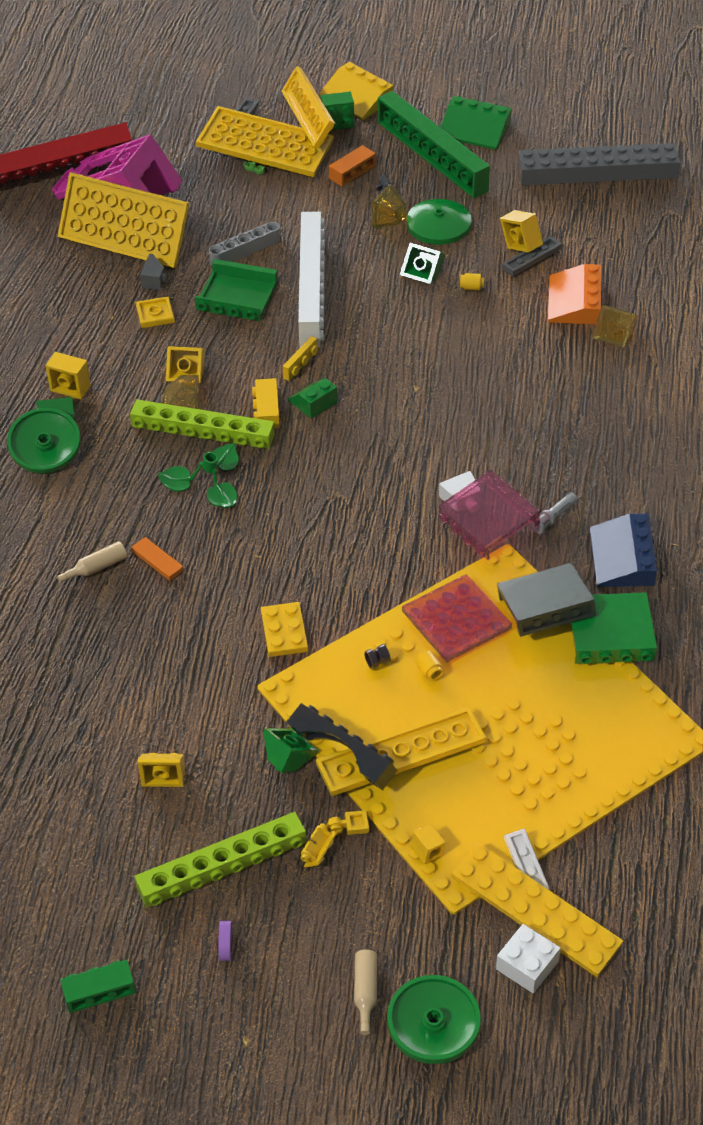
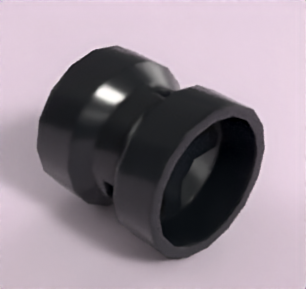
(377, 656)

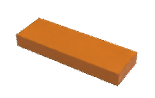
(157, 558)

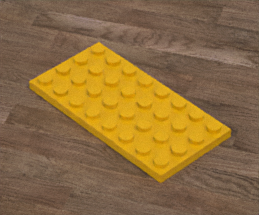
(262, 141)
(123, 219)

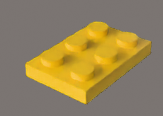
(284, 629)

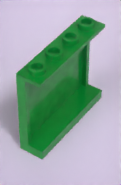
(237, 290)
(618, 631)

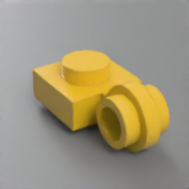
(355, 823)

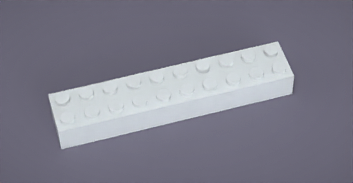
(311, 277)

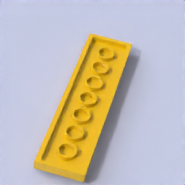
(308, 107)
(407, 748)
(537, 908)

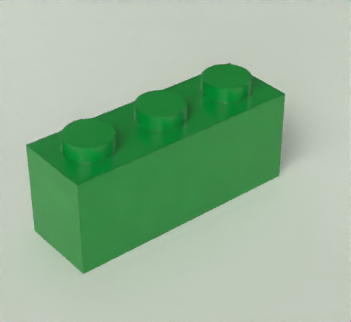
(98, 986)

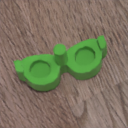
(250, 166)

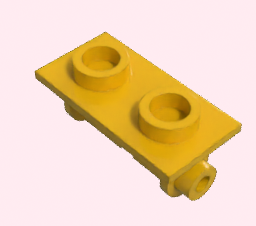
(313, 853)

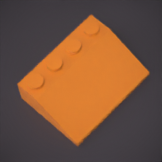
(575, 295)

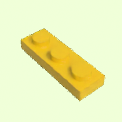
(300, 358)

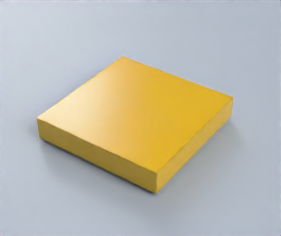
(155, 312)

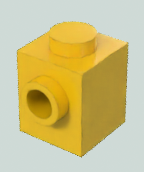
(427, 843)

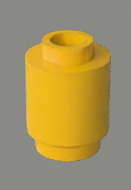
(471, 281)
(429, 665)

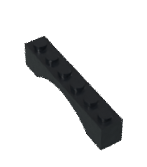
(312, 726)

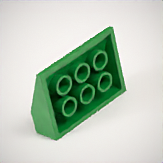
(476, 122)

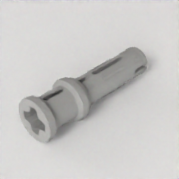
(548, 517)

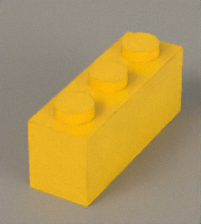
(266, 400)

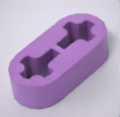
(225, 940)

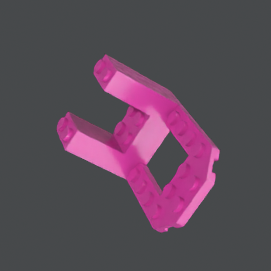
(133, 164)

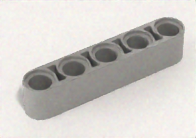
(246, 243)

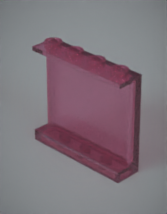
(487, 513)

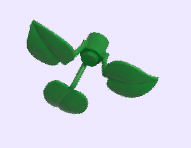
(220, 495)

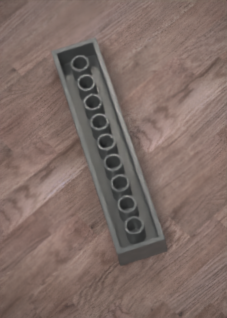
(598, 164)

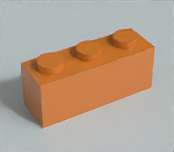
(352, 165)

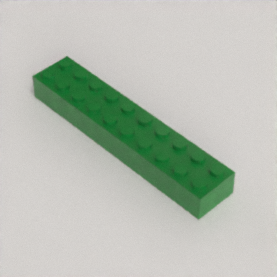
(433, 144)

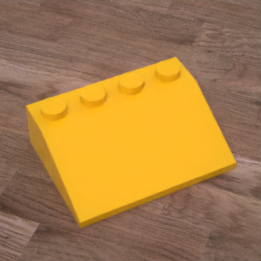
(363, 87)

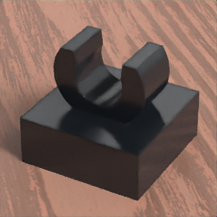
(384, 183)

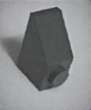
(153, 274)

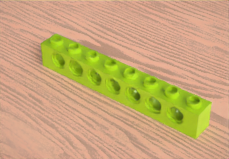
(202, 424)
(210, 856)

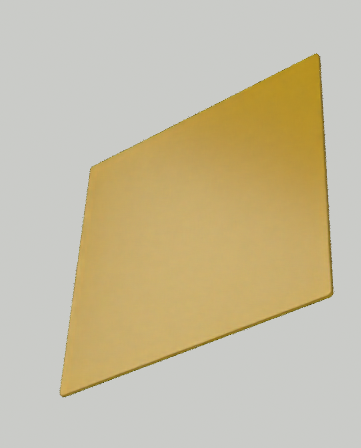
(558, 733)

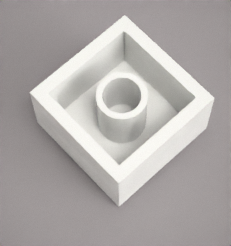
(528, 958)

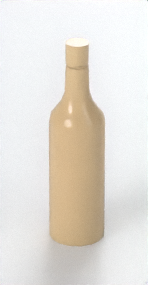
(96, 561)
(365, 986)

